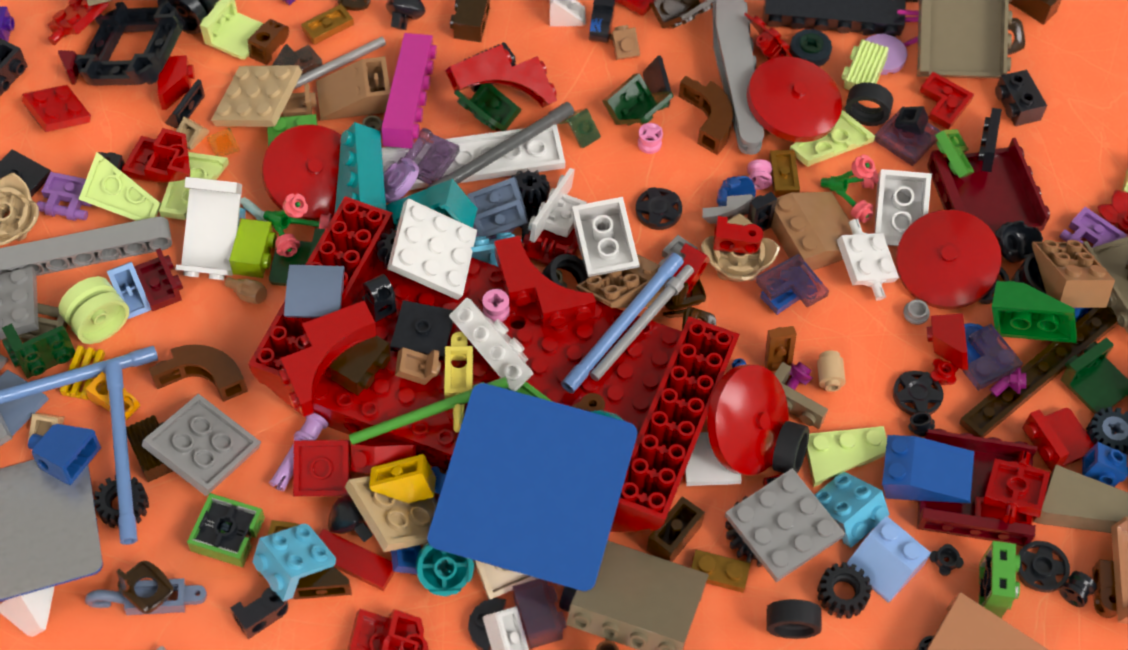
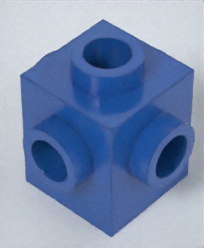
(1105, 464)

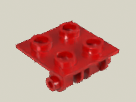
(769, 39)
(550, 245)

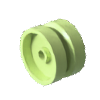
(93, 310)

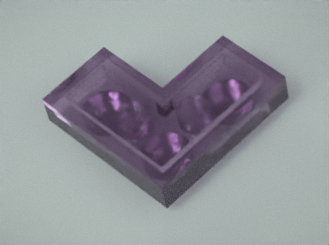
(793, 275)
(996, 358)

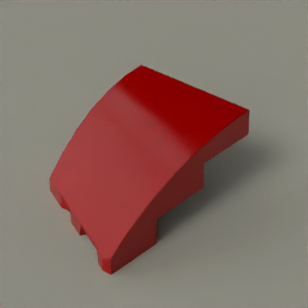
(160, 158)
(393, 632)

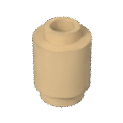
(831, 371)

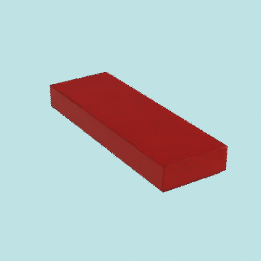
(358, 561)

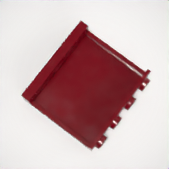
(993, 196)
(959, 517)

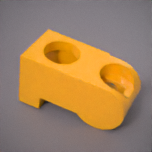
(101, 396)

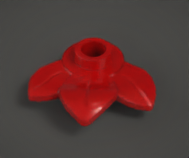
(1117, 211)

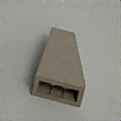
(1081, 502)

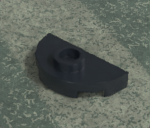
(476, 624)

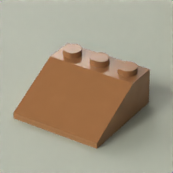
(810, 227)

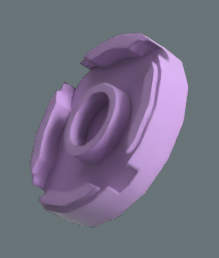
(896, 53)
(399, 179)

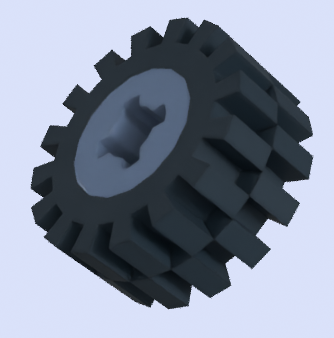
(1105, 424)

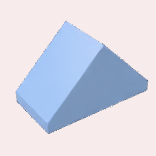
(128, 286)

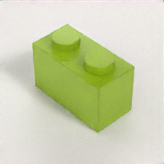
(252, 248)

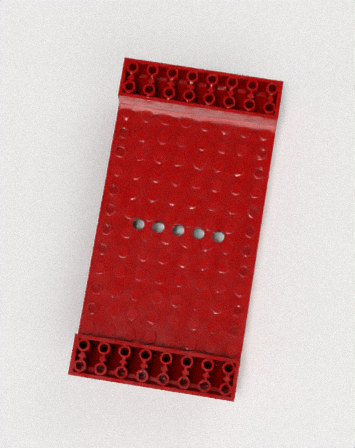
(655, 384)

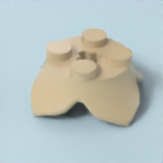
(23, 210)
(742, 267)

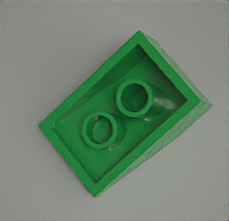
(1031, 314)

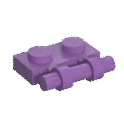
(67, 189)
(1093, 228)

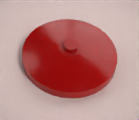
(794, 99)
(304, 163)
(948, 259)
(746, 418)

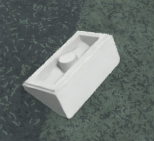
(505, 630)

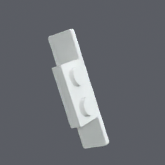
(557, 211)
(493, 343)

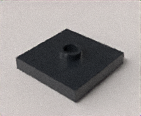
(28, 170)
(422, 328)

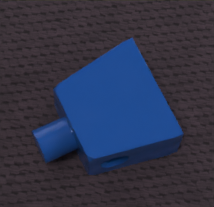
(64, 451)

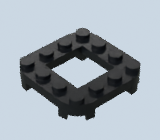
(143, 67)

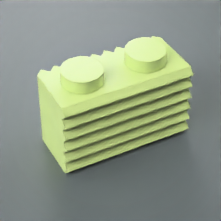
(866, 64)

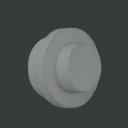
(916, 312)

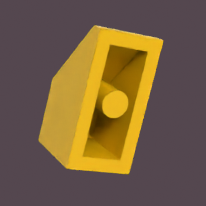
(404, 479)

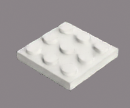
(432, 249)

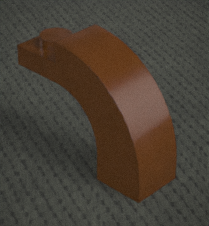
(716, 106)
(201, 362)

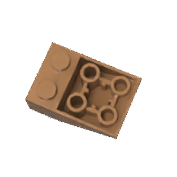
(354, 90)
(1073, 274)
(621, 287)

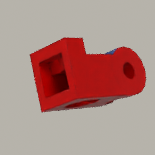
(736, 237)
(696, 260)

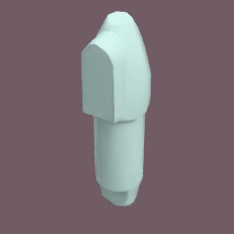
(253, 209)

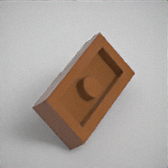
(780, 347)

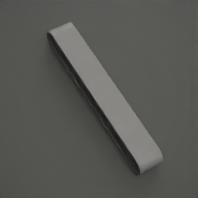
(88, 247)

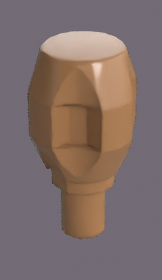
(247, 290)

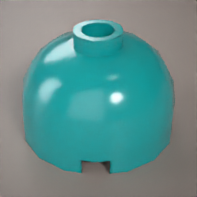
(442, 571)

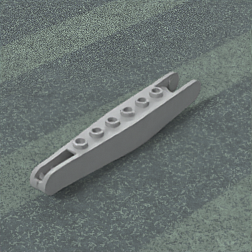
(736, 66)

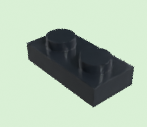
(762, 210)

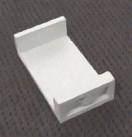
(210, 227)

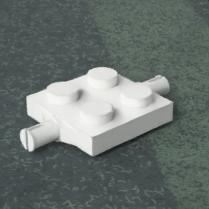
(867, 259)

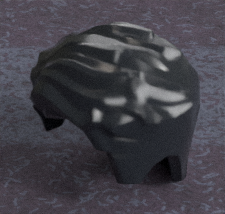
(1016, 240)

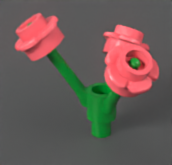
(865, 172)
(293, 209)

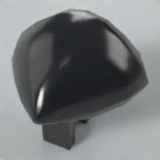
(404, 9)
(346, 517)

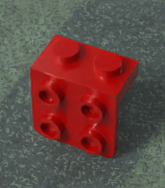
(1058, 437)

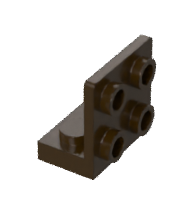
(678, 12)

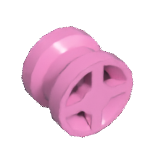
(654, 134)
(760, 173)
(496, 305)

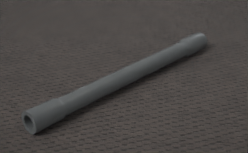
(552, 118)

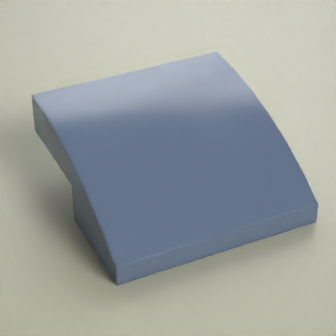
(498, 208)
(313, 290)
(19, 411)

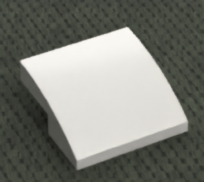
(705, 468)

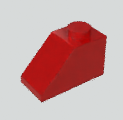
(174, 80)
(949, 338)
(378, 452)

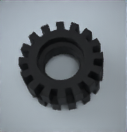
(109, 492)
(848, 575)

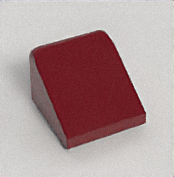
(67, 59)

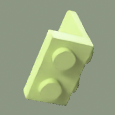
(228, 29)

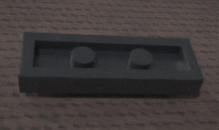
(989, 139)

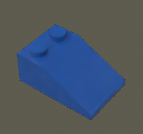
(926, 470)

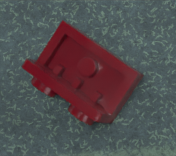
(158, 282)

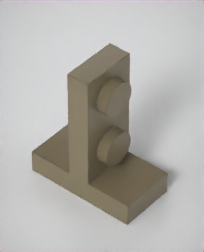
(799, 405)

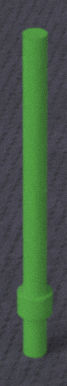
(418, 414)

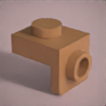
(625, 42)
(300, 103)
(417, 366)

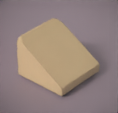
(194, 132)
(42, 423)

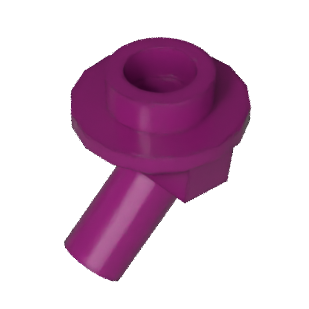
(799, 373)
(1015, 380)

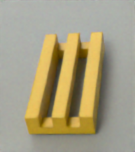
(76, 361)

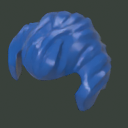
(735, 186)

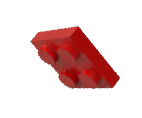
(56, 108)
(321, 467)

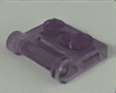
(436, 159)

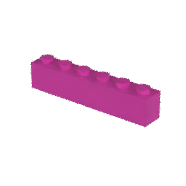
(408, 91)

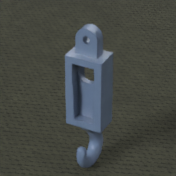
(145, 589)

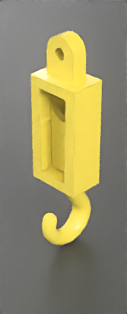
(458, 379)

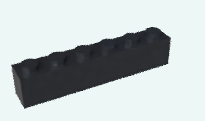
(838, 15)

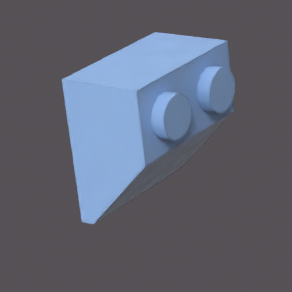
(889, 558)

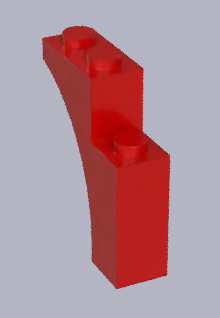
(495, 68)
(527, 284)
(322, 343)

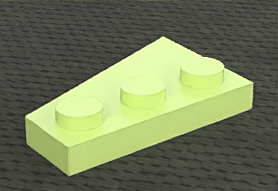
(845, 136)
(116, 192)
(176, 196)
(842, 450)

